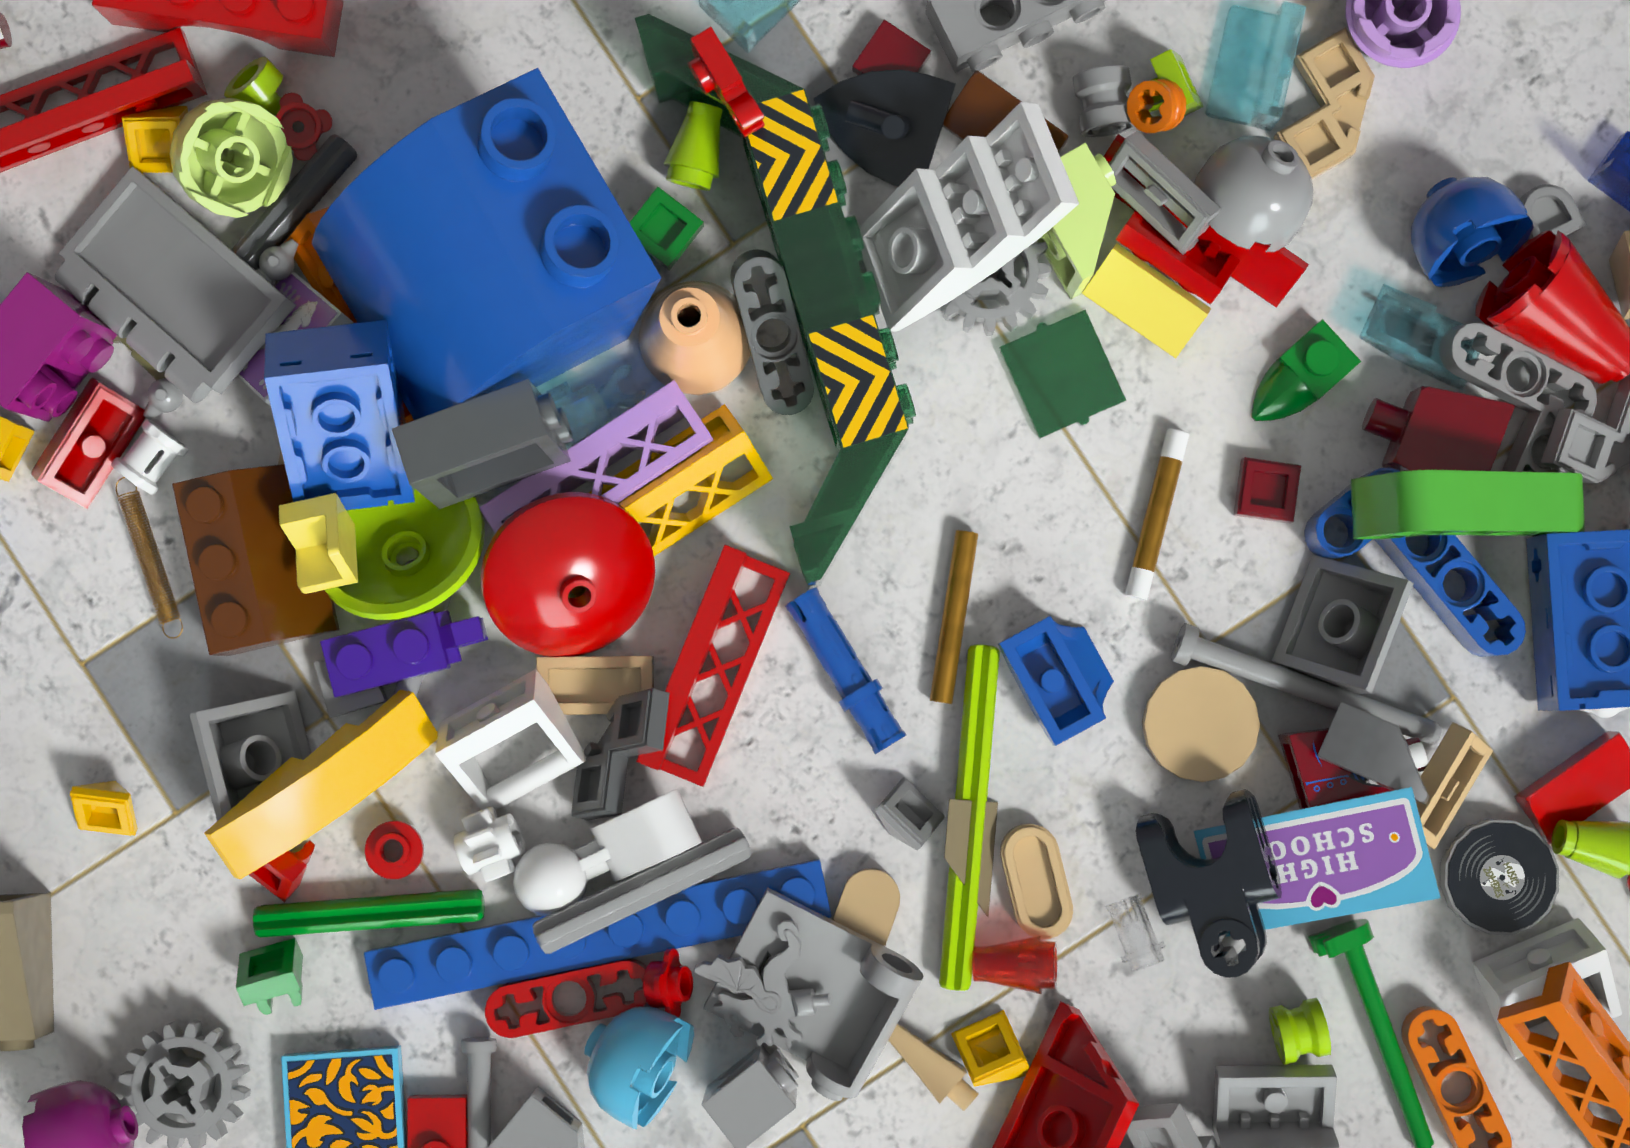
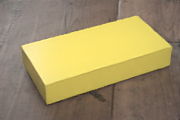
(1146, 300)

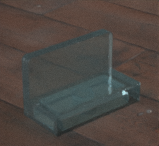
(1255, 65)

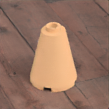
(698, 356)

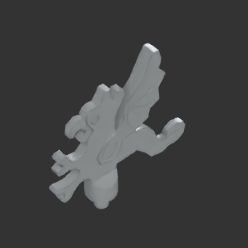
(770, 997)

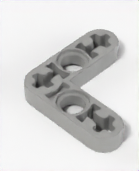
(1492, 378)

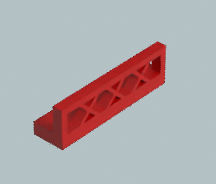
(98, 111)
(695, 652)

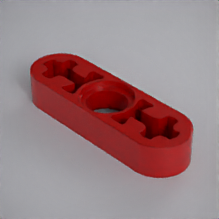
(524, 992)

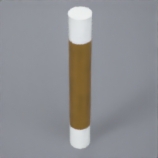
(1157, 514)

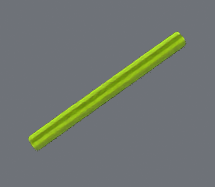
(970, 785)

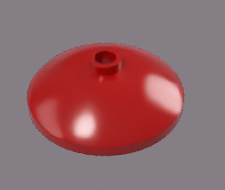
(551, 550)

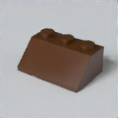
(246, 562)

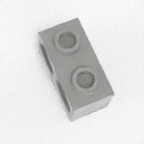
(752, 1096)

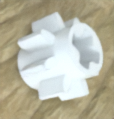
(489, 844)

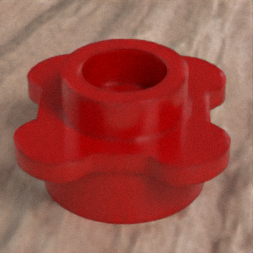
(314, 122)
(667, 983)

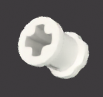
(149, 457)

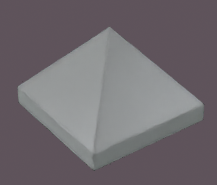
(909, 815)

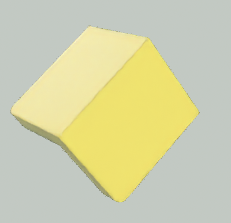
(322, 541)

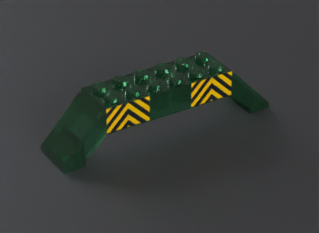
(828, 291)

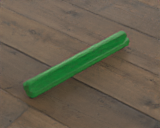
(368, 913)

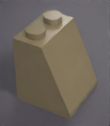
(25, 970)

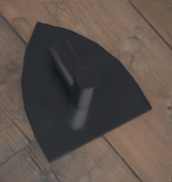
(888, 120)

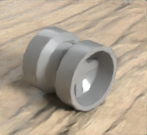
(1103, 100)

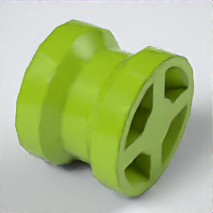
(1300, 1031)

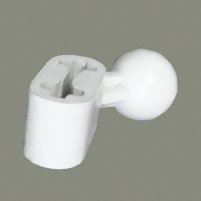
(557, 876)

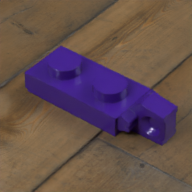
(398, 651)

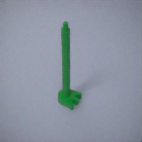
(1349, 939)

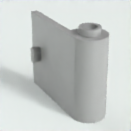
(865, 986)

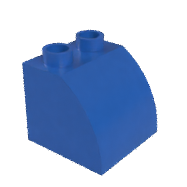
(487, 249)

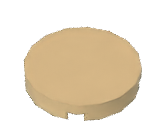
(1200, 724)

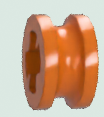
(1141, 100)

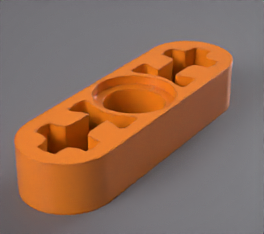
(1450, 1041)

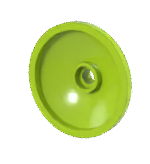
(387, 537)

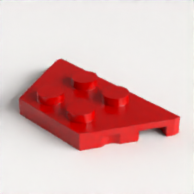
(1069, 1092)

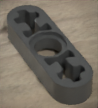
(747, 298)

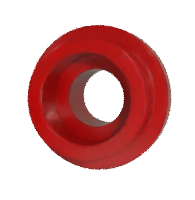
(412, 849)

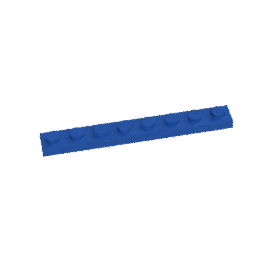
(511, 953)

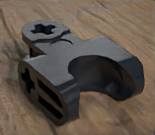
(1215, 892)

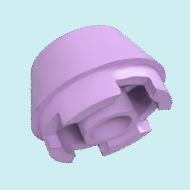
(1403, 30)

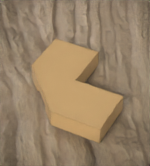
(1341, 86)

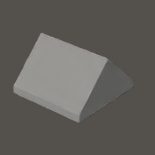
(1342, 624)
(247, 744)

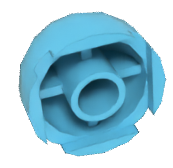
(634, 1062)

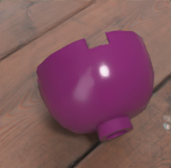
(79, 1117)

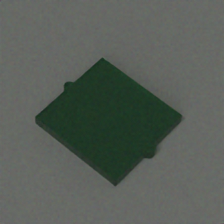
(1062, 374)

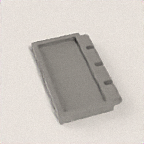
(170, 287)

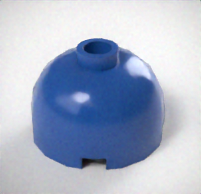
(1465, 226)

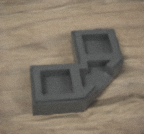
(634, 730)

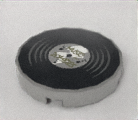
(1499, 876)

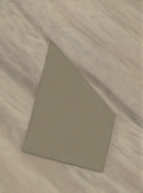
(957, 845)

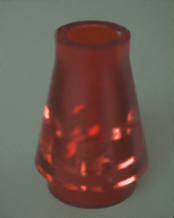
(1017, 964)

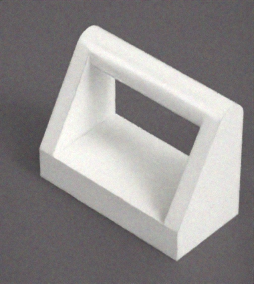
(494, 720)
(1522, 969)

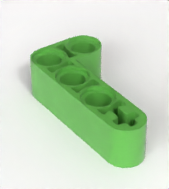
(1466, 503)

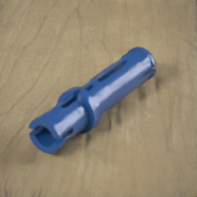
(841, 663)

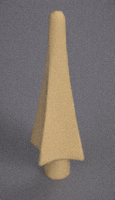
(935, 1069)

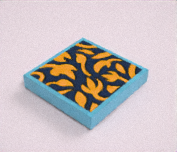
(344, 1098)

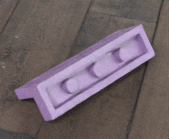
(605, 447)

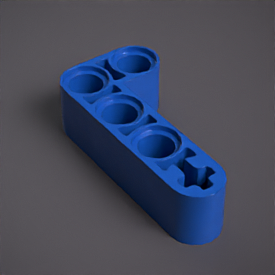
(1428, 574)

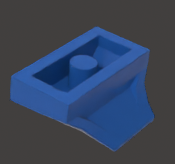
(1059, 677)

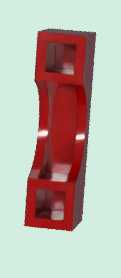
(285, 24)

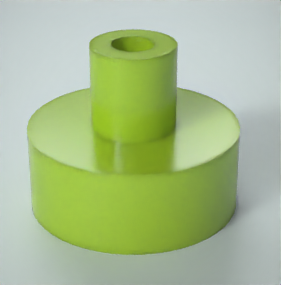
(257, 85)

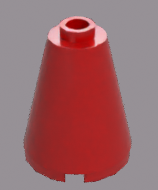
(1558, 309)

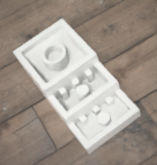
(966, 216)

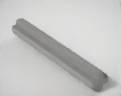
(641, 890)

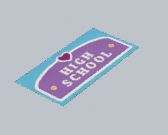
(1342, 858)

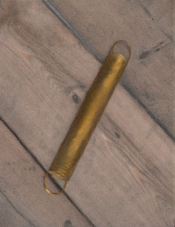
(158, 589)

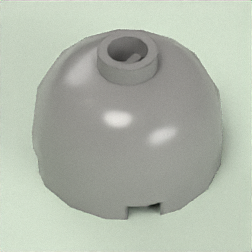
(1259, 189)

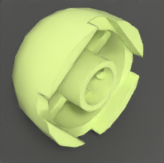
(231, 156)

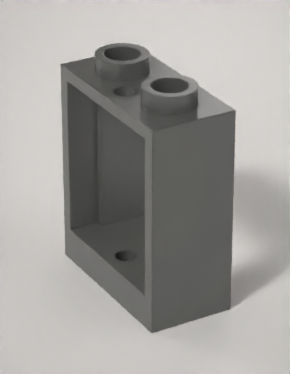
(483, 443)

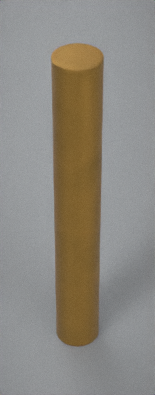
(953, 617)

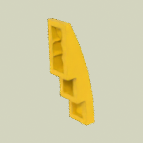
(323, 786)

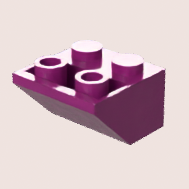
(47, 348)

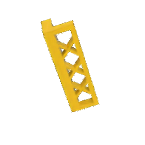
(655, 499)

